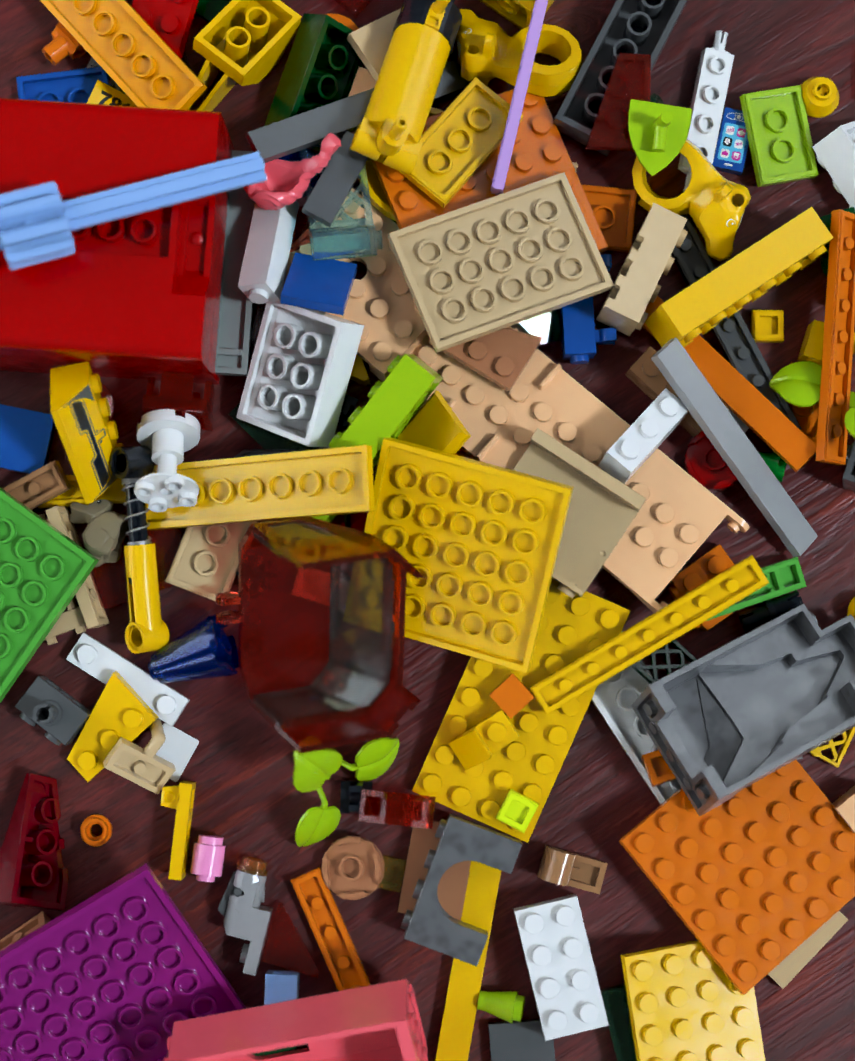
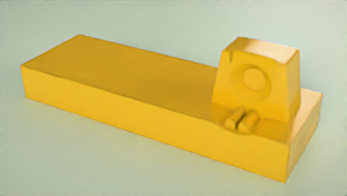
(182, 800)

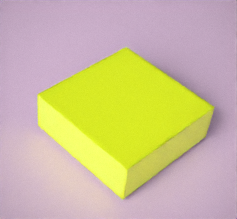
(517, 810)

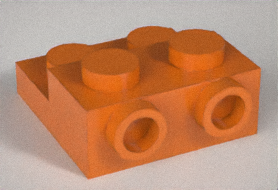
(699, 572)

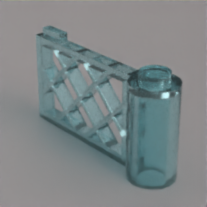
(348, 236)

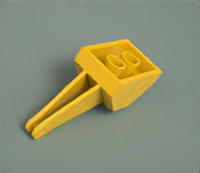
(244, 44)

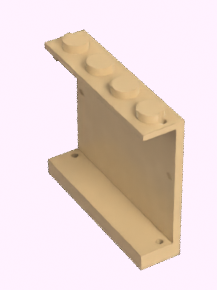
(597, 512)

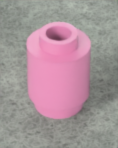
(208, 858)

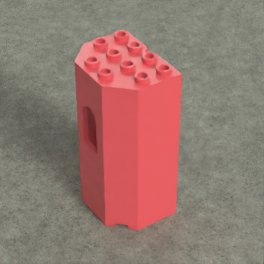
(343, 1025)

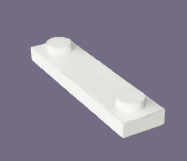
(102, 662)

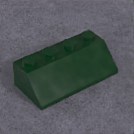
(317, 69)

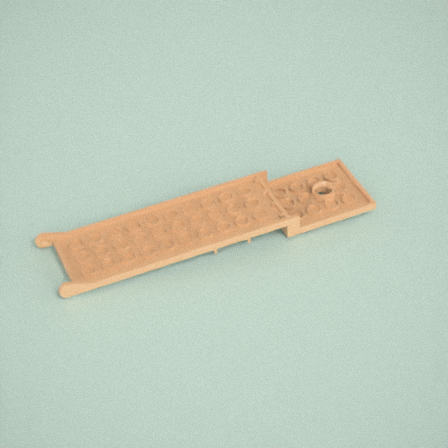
(677, 507)

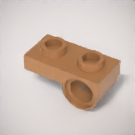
(572, 870)

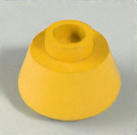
(813, 96)

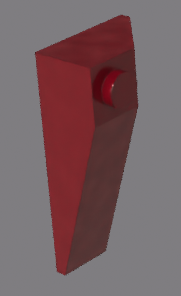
(31, 851)

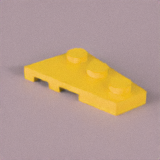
(115, 715)

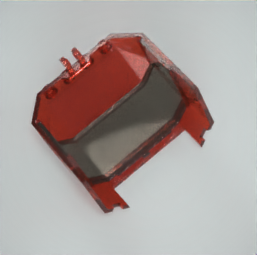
(321, 631)

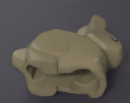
(104, 530)

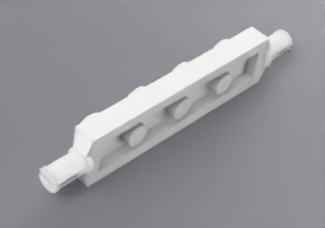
(708, 100)

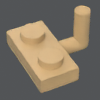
(141, 764)

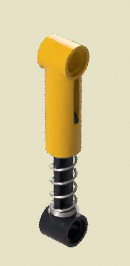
(146, 628)

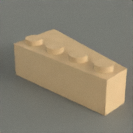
(642, 270)

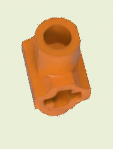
(62, 46)

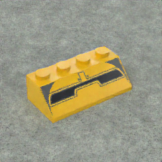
(84, 426)

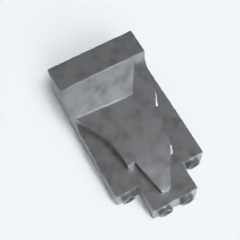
(752, 705)

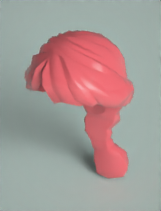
(290, 179)

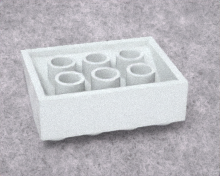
(299, 373)

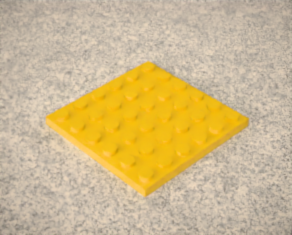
(478, 539)

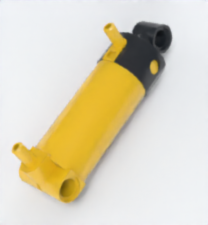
(408, 83)

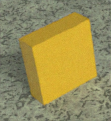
(767, 326)

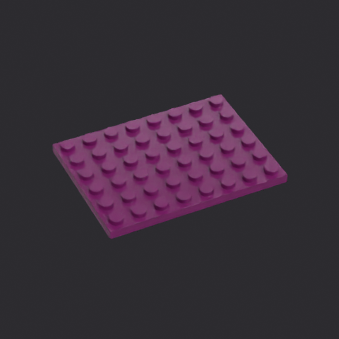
(108, 979)

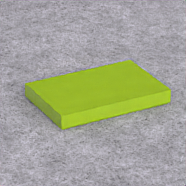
(779, 136)

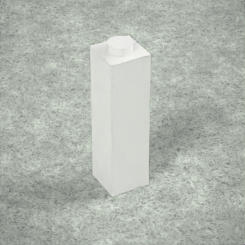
(267, 253)

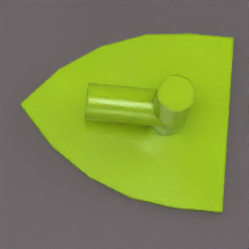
(657, 132)

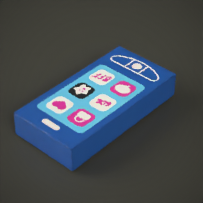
(731, 143)

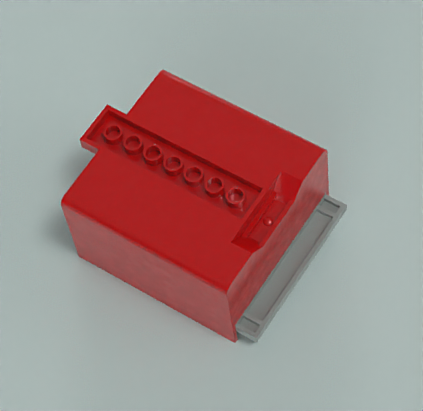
(141, 288)

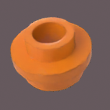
(86, 830)

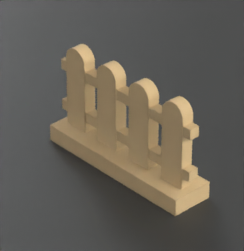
(90, 609)

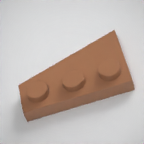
(497, 355)

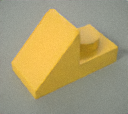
(484, 739)

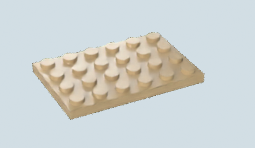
(500, 261)

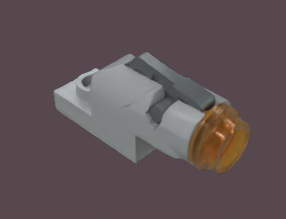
(244, 914)

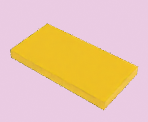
(460, 142)

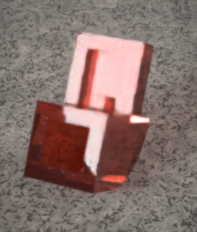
(396, 808)

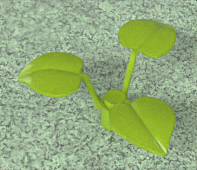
(800, 386)
(315, 767)

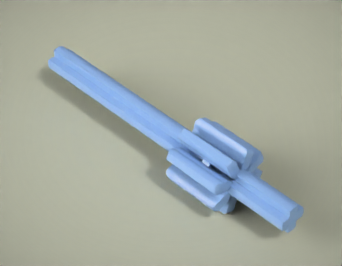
(39, 224)

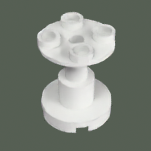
(168, 439)

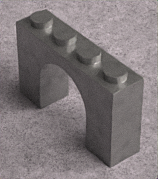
(429, 922)

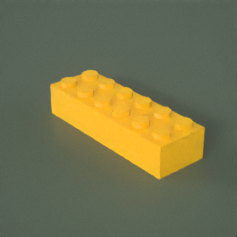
(740, 280)

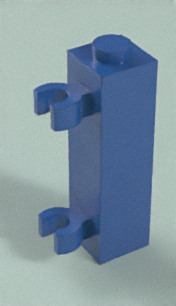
(579, 331)

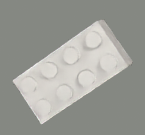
(560, 967)

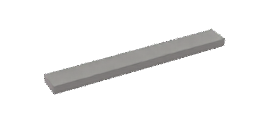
(734, 447)

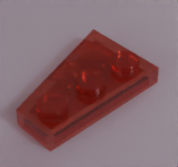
(627, 81)

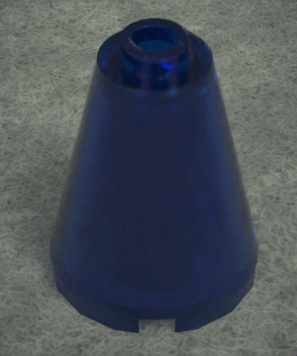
(196, 654)

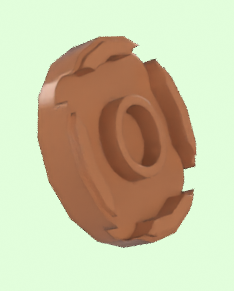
(353, 867)

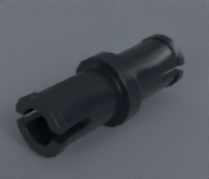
(769, 610)

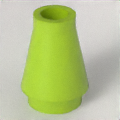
(504, 1005)

